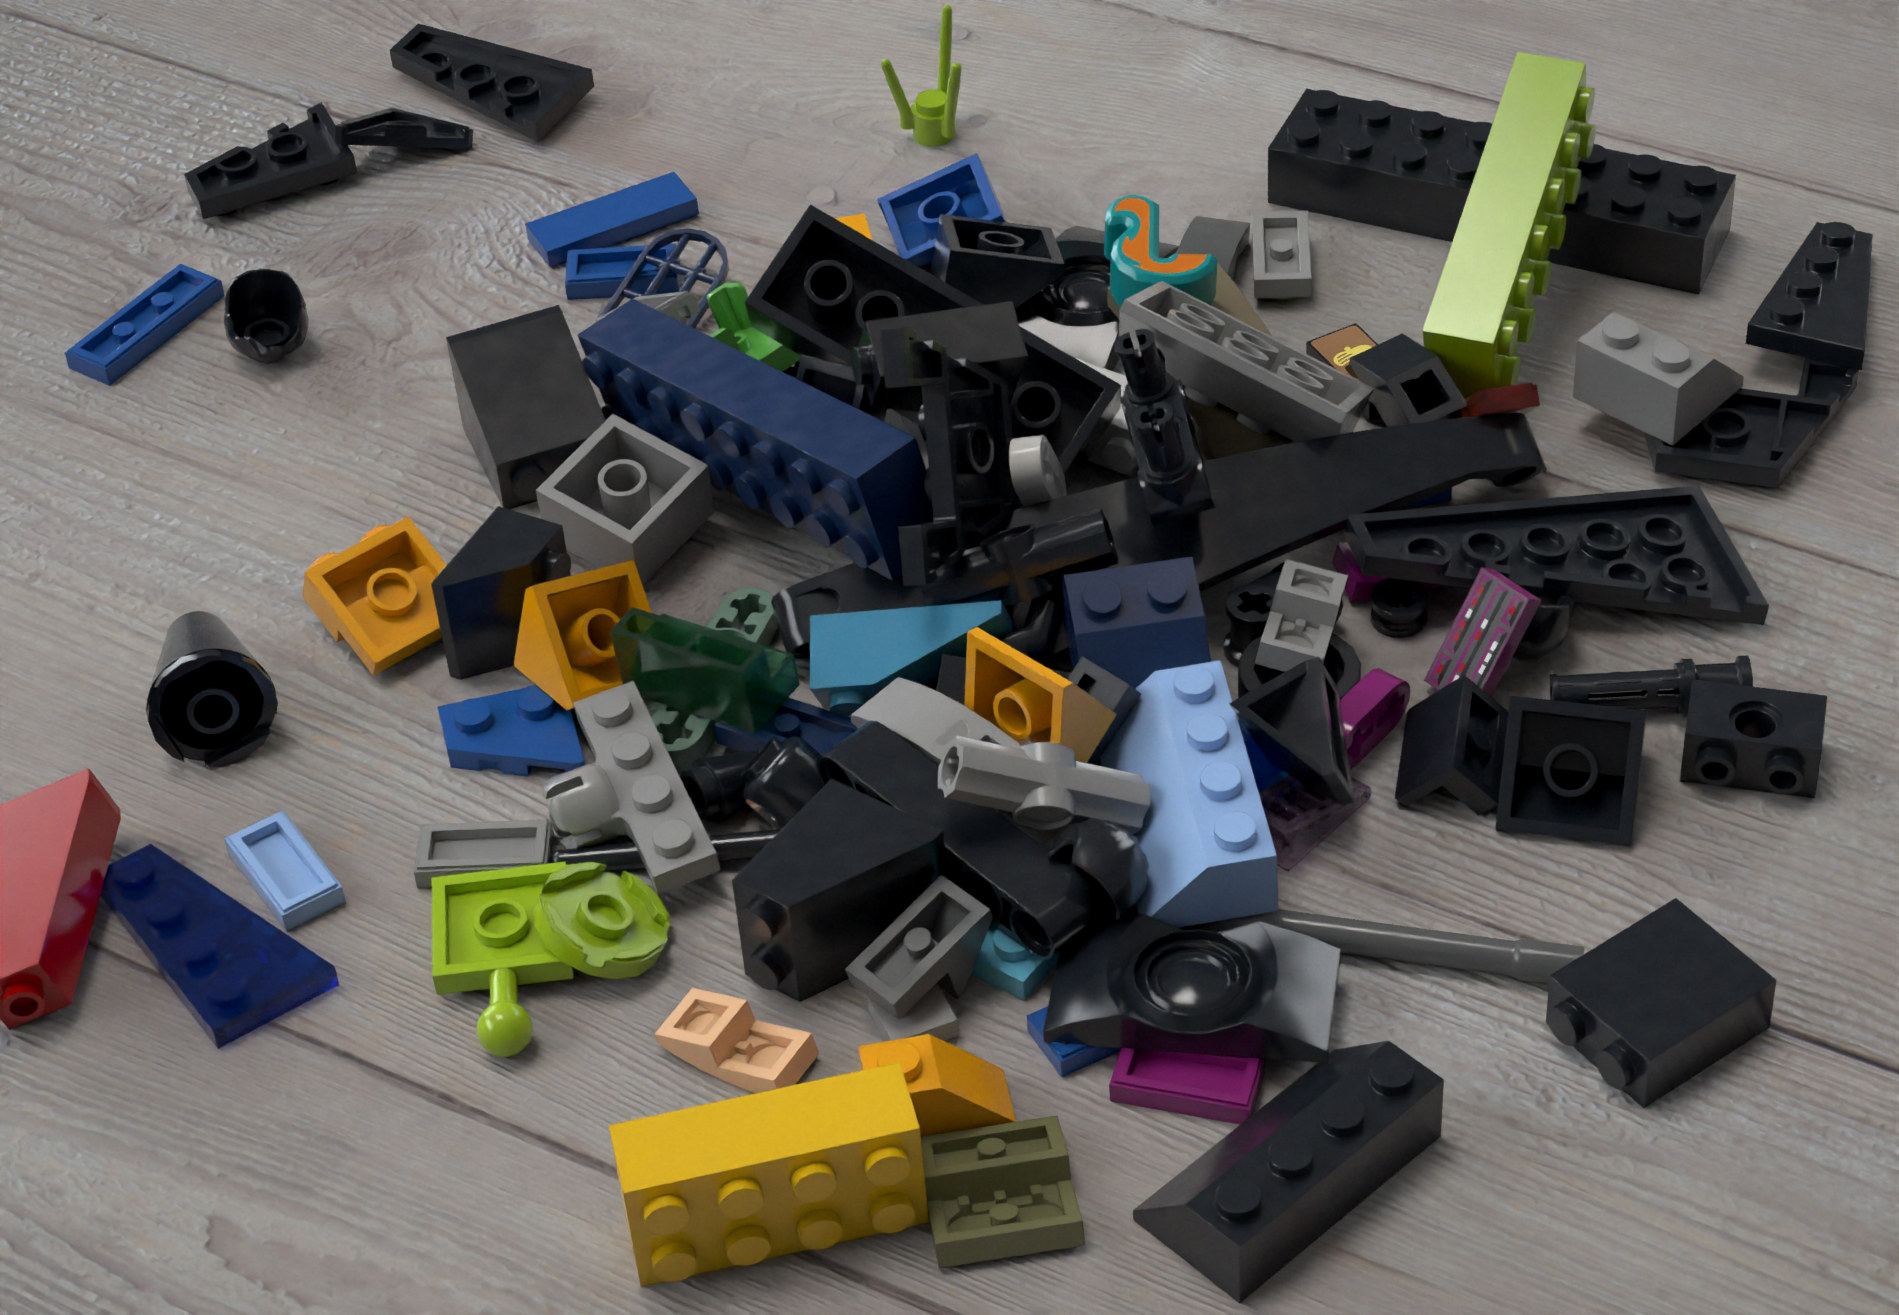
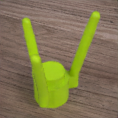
(934, 110)

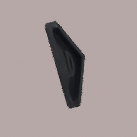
(402, 129)

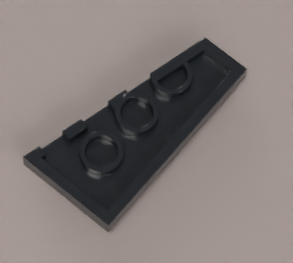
(496, 80)
(1819, 299)

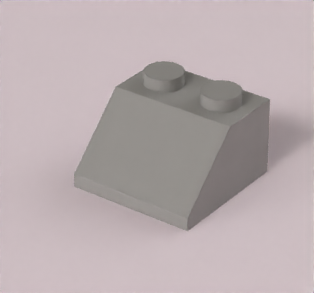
(1649, 378)

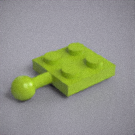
(490, 941)

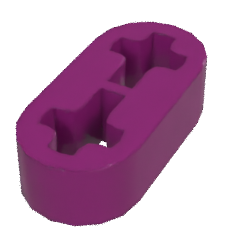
(1372, 712)

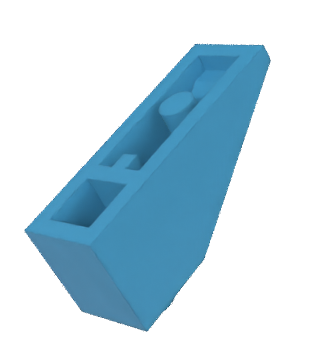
(867, 650)

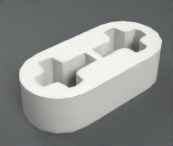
(1035, 470)

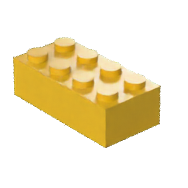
(770, 1174)

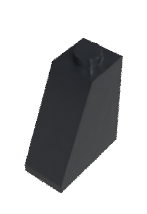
(979, 333)

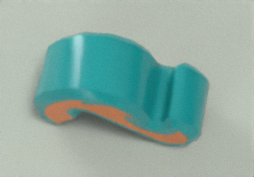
(1133, 249)

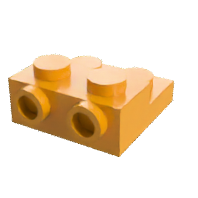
(379, 594)

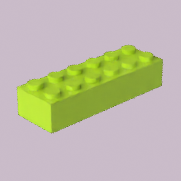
(1511, 223)

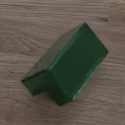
(703, 669)

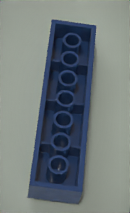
(762, 433)

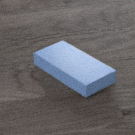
(285, 870)

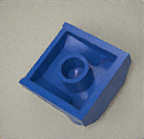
(916, 208)

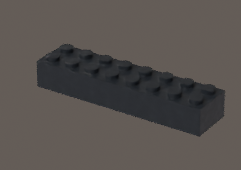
(1417, 167)

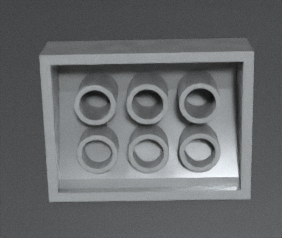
(1244, 367)

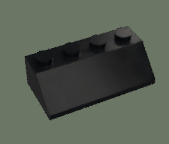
(1297, 1165)

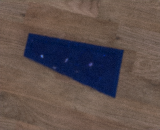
(210, 948)

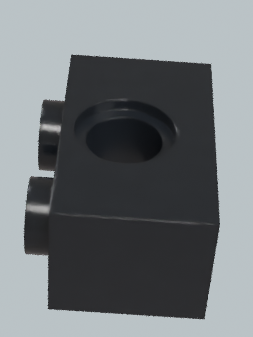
(1753, 738)

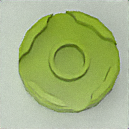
(601, 921)

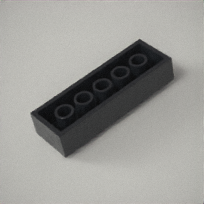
(837, 279)

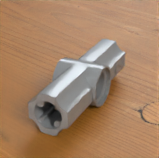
(1041, 784)

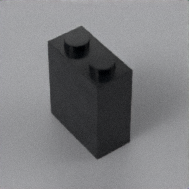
(1659, 1002)

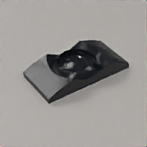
(1074, 307)
(1195, 990)

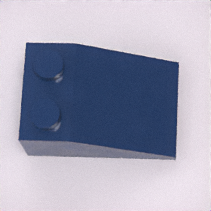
(1136, 618)

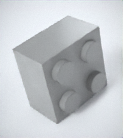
(627, 498)

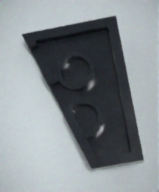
(273, 169)

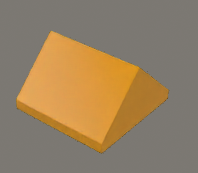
(567, 628)
(1030, 699)

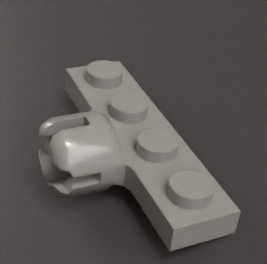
(630, 793)

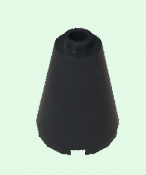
(209, 694)

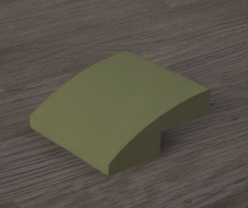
(1000, 1192)

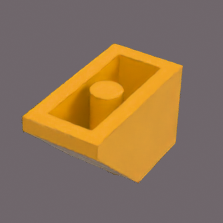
(945, 1083)

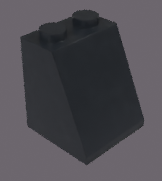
(523, 400)
(830, 888)

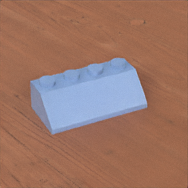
(1205, 815)

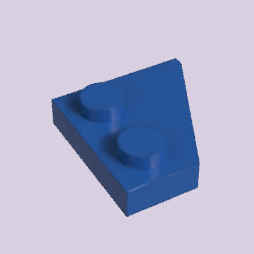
(510, 733)

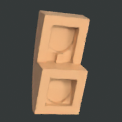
(728, 1043)

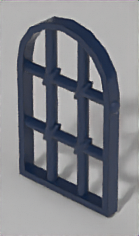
(681, 236)

